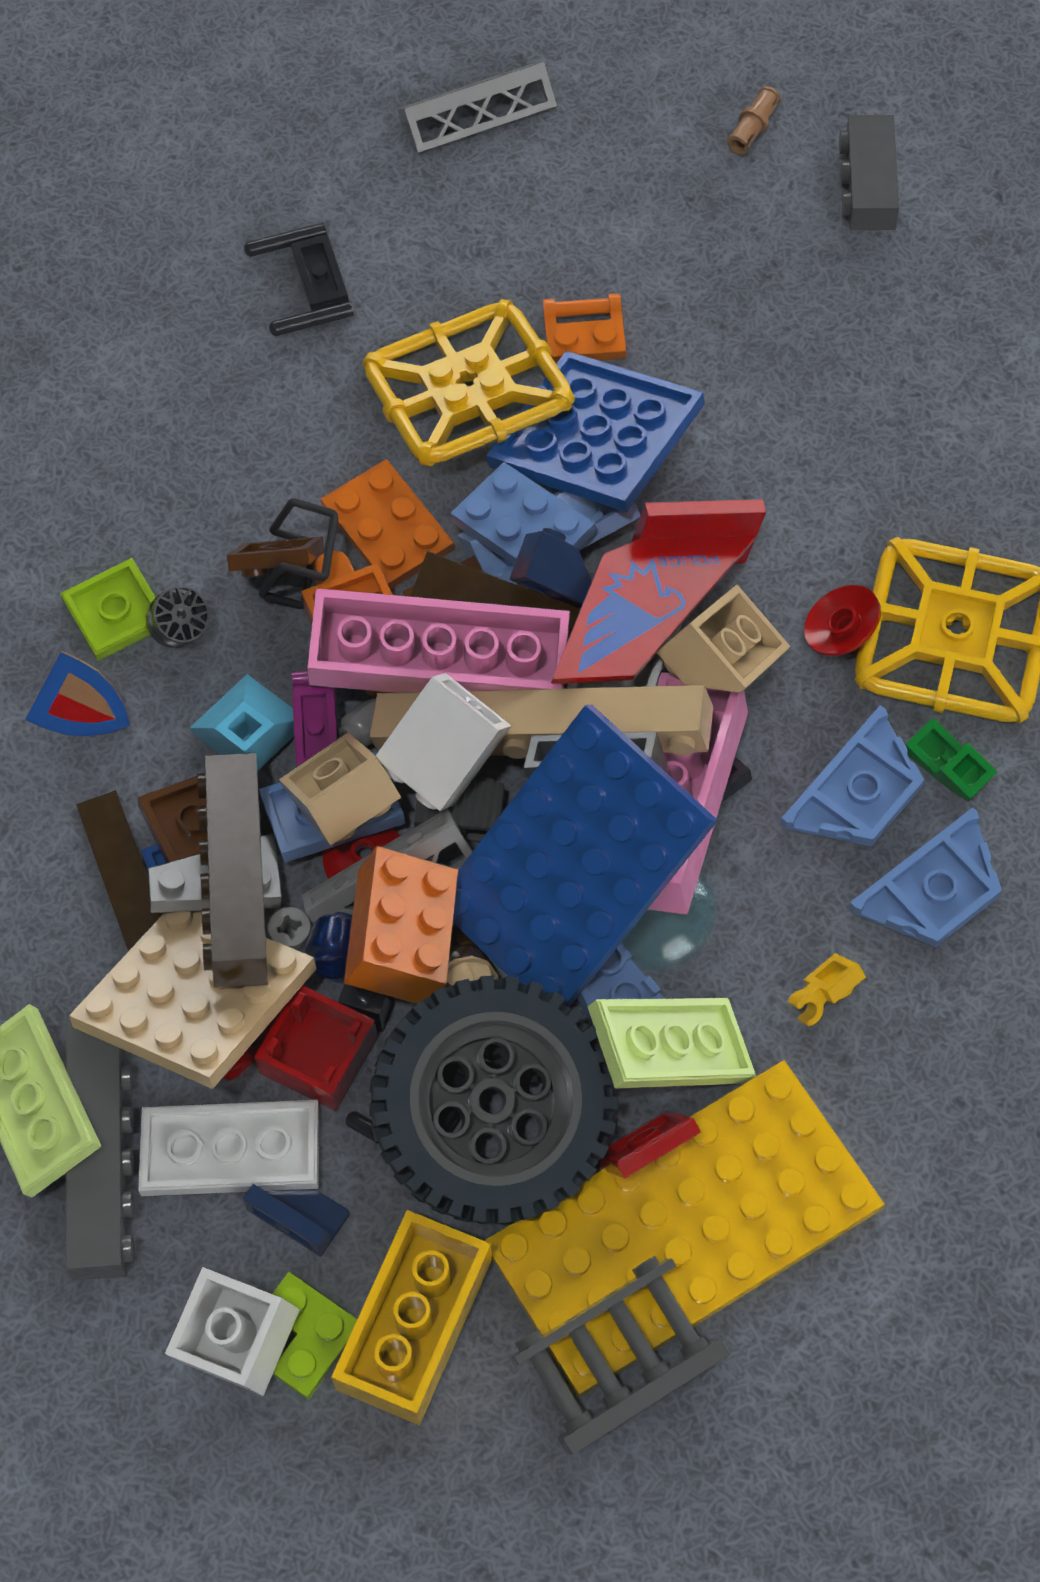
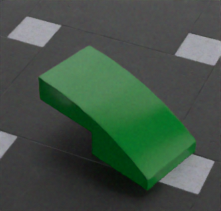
(953, 765)

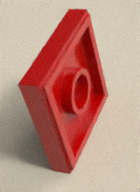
(648, 1143)

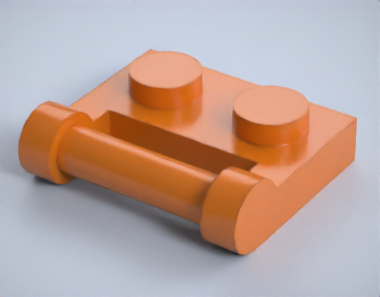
(590, 339)

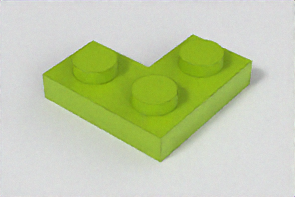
(320, 1337)

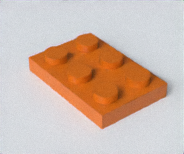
(387, 523)

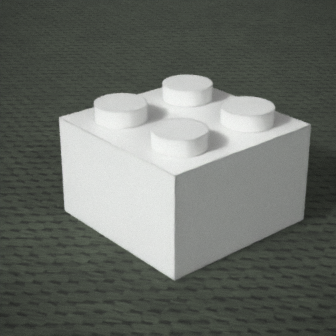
(232, 1331)

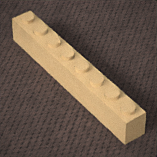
(676, 712)

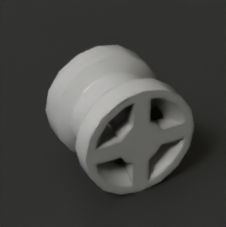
(286, 919)

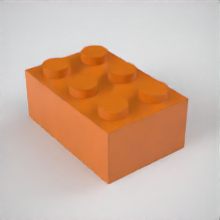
(401, 926)

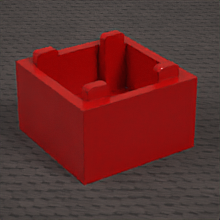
(316, 1047)

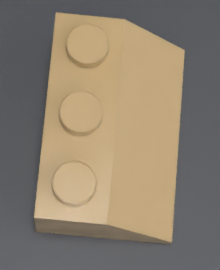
(724, 645)

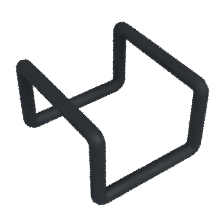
(307, 572)

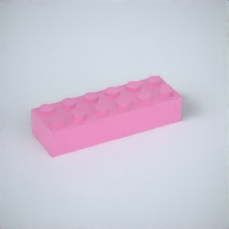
(406, 640)
(705, 779)

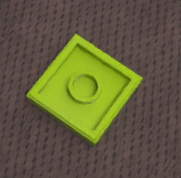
(111, 608)

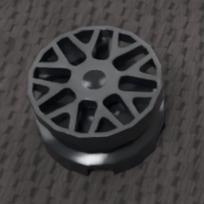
(177, 617)

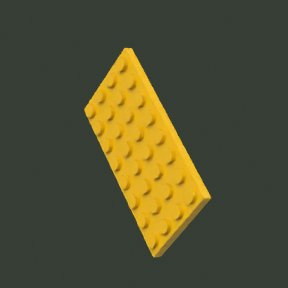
(726, 1206)

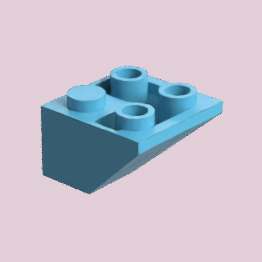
(247, 722)

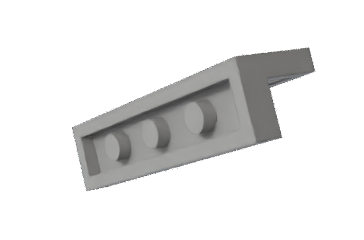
(465, 95)
(420, 842)

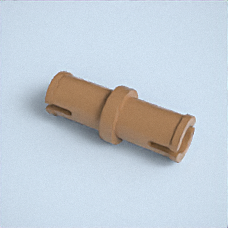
(753, 120)

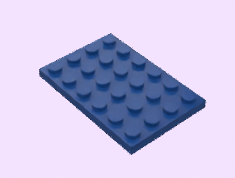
(576, 858)

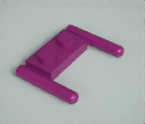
(313, 717)

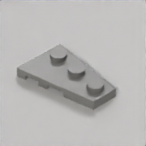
(178, 883)

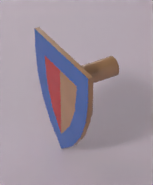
(78, 700)

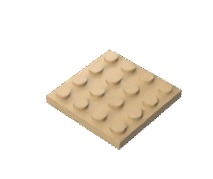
(167, 1005)

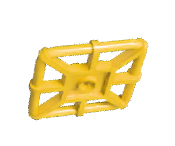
(455, 400)
(936, 644)

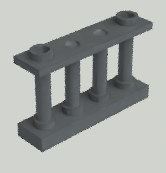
(658, 1376)

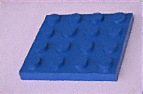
(608, 438)

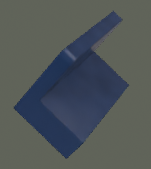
(299, 1214)

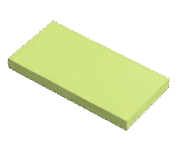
(671, 1042)
(40, 1111)

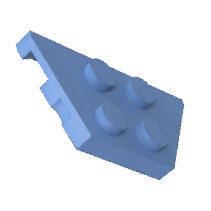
(859, 788)
(935, 886)

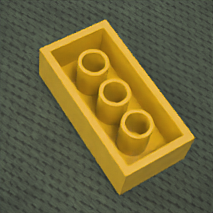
(412, 1317)

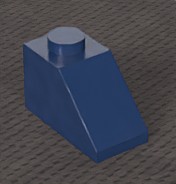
(552, 567)

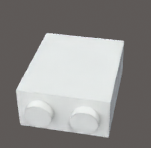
(442, 742)

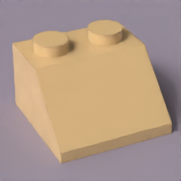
(341, 788)

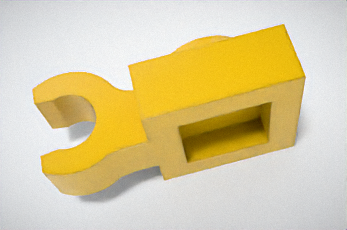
(828, 982)

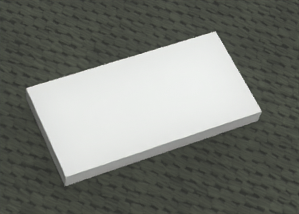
(229, 1147)

